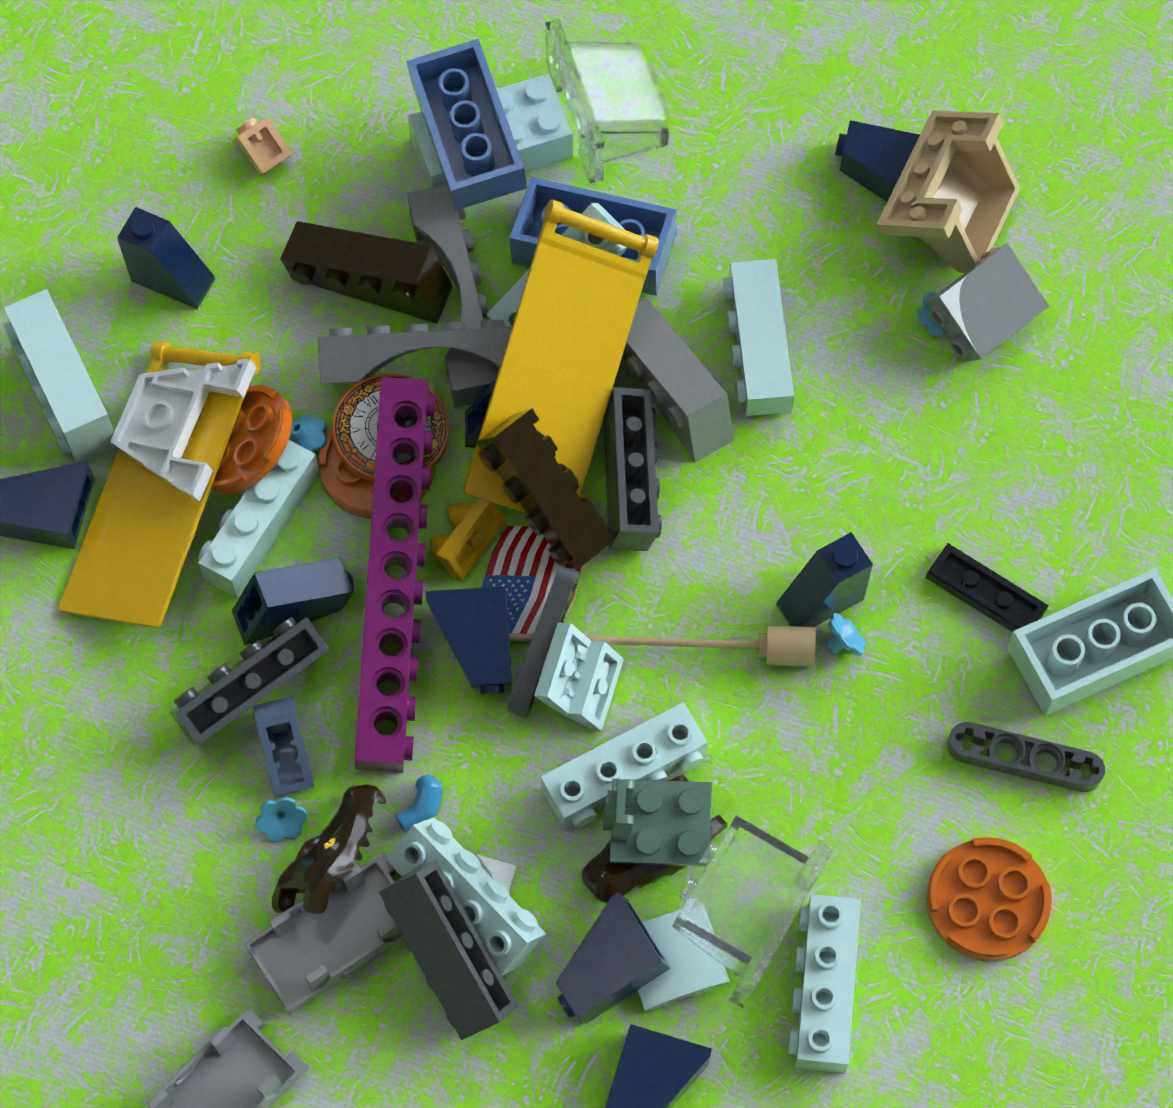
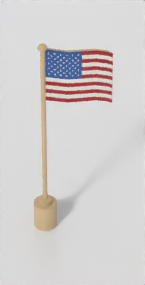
(528, 571)

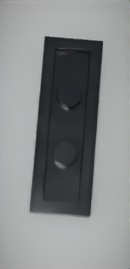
(985, 589)

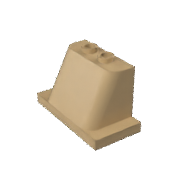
(954, 188)

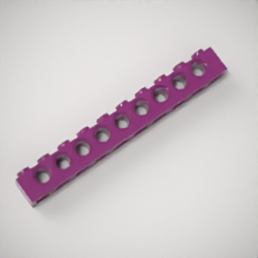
(397, 399)

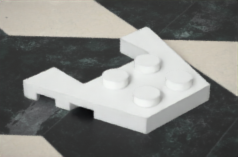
(164, 413)

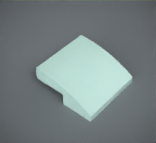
(579, 677)
(691, 969)

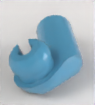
(426, 803)

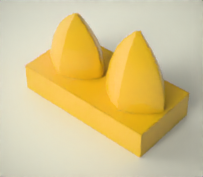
(474, 530)

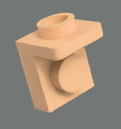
(262, 144)

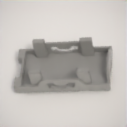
(314, 952)
(233, 1071)

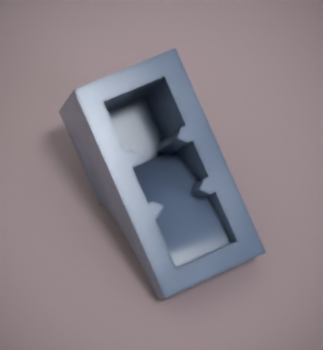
(283, 746)

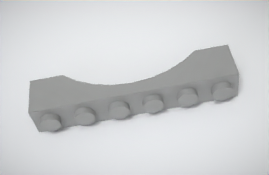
(439, 225)
(358, 357)

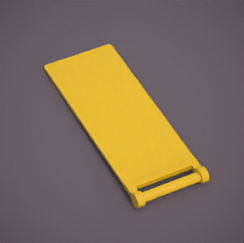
(565, 343)
(143, 521)

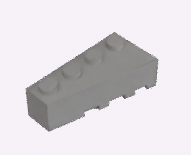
(678, 382)

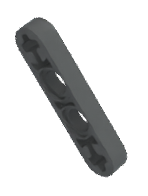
(552, 613)
(1024, 763)

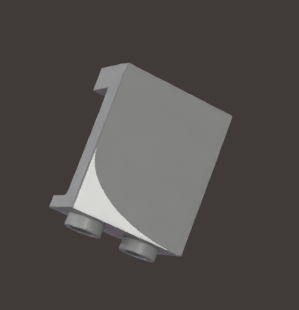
(986, 304)

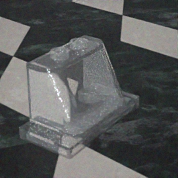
(608, 97)
(747, 900)

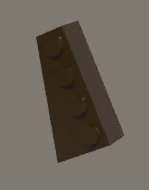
(369, 268)
(544, 490)

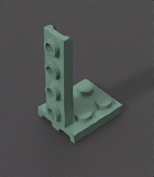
(658, 821)

